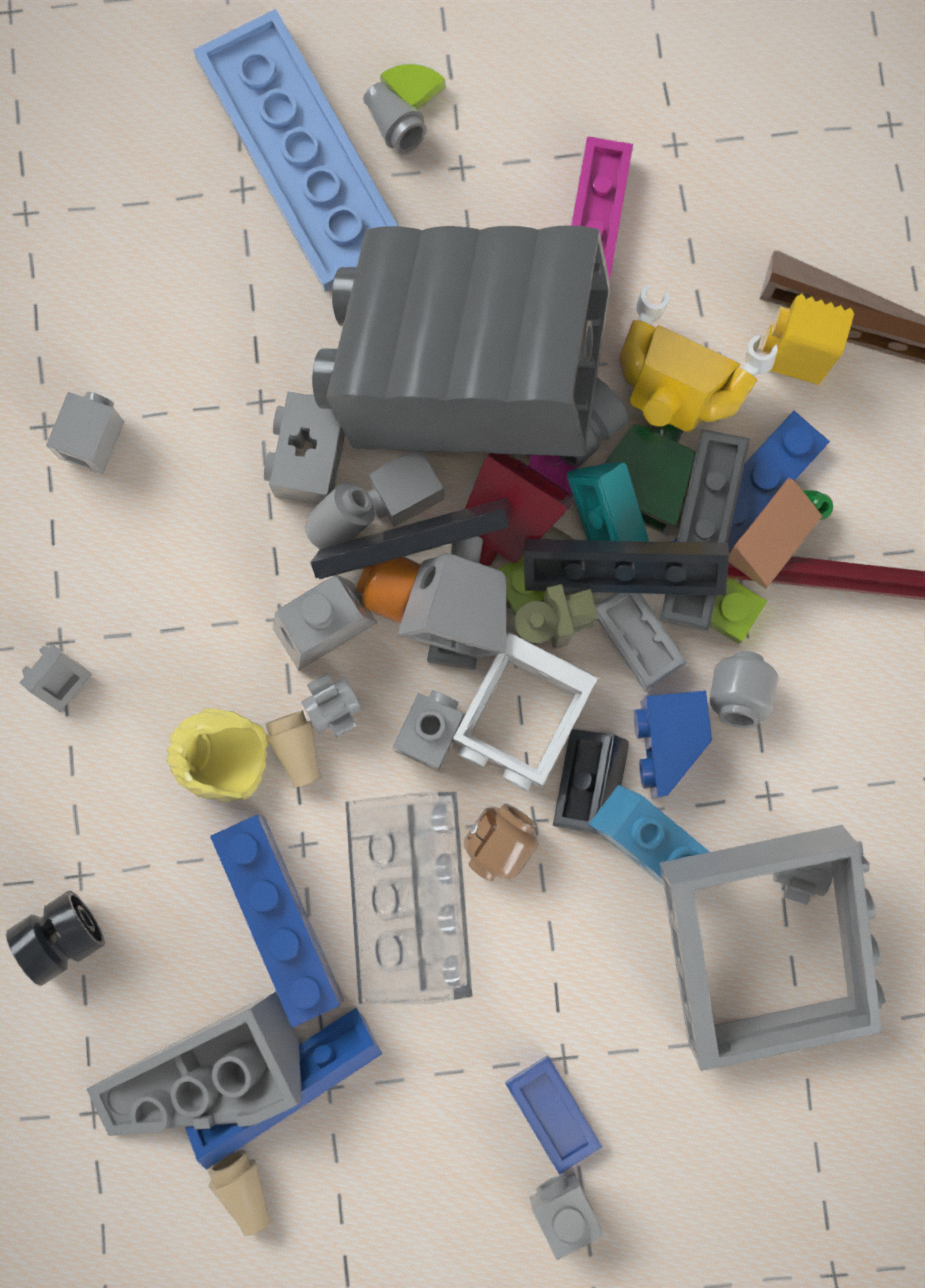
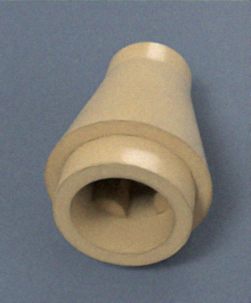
(294, 746)
(240, 1191)

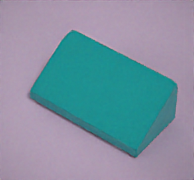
(607, 503)

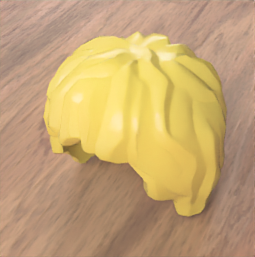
(218, 755)

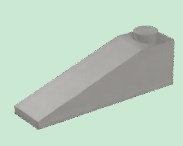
(221, 1074)

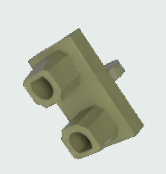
(555, 617)

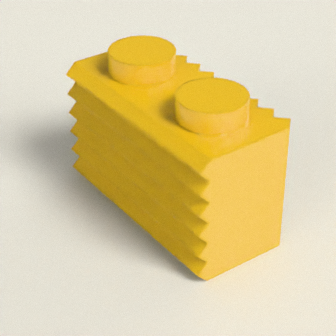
(808, 338)

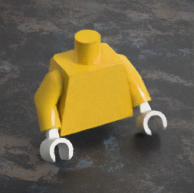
(681, 379)

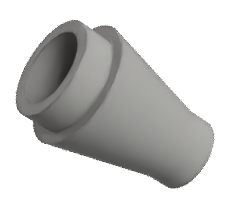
(396, 119)

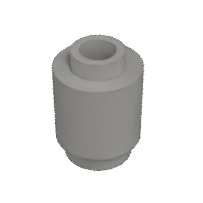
(340, 516)

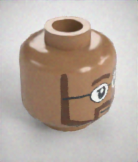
(501, 842)

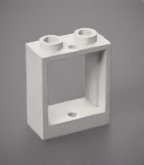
(545, 667)

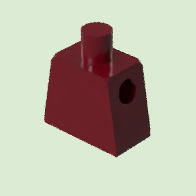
(533, 501)

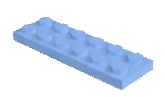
(295, 142)

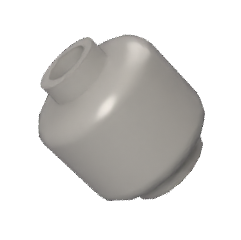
(743, 689)

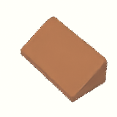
(775, 534)

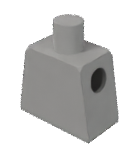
(458, 603)
(321, 620)

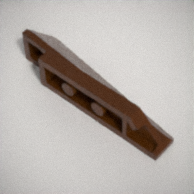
(876, 320)

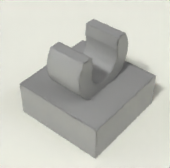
(55, 677)

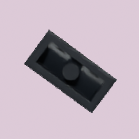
(589, 776)

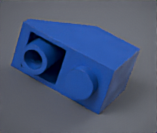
(674, 735)

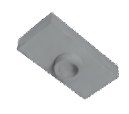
(639, 638)

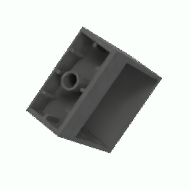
(468, 340)

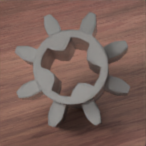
(331, 705)
(805, 881)

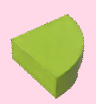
(413, 83)

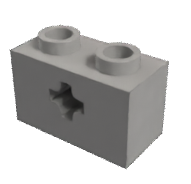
(311, 476)

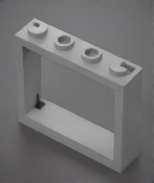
(791, 1028)

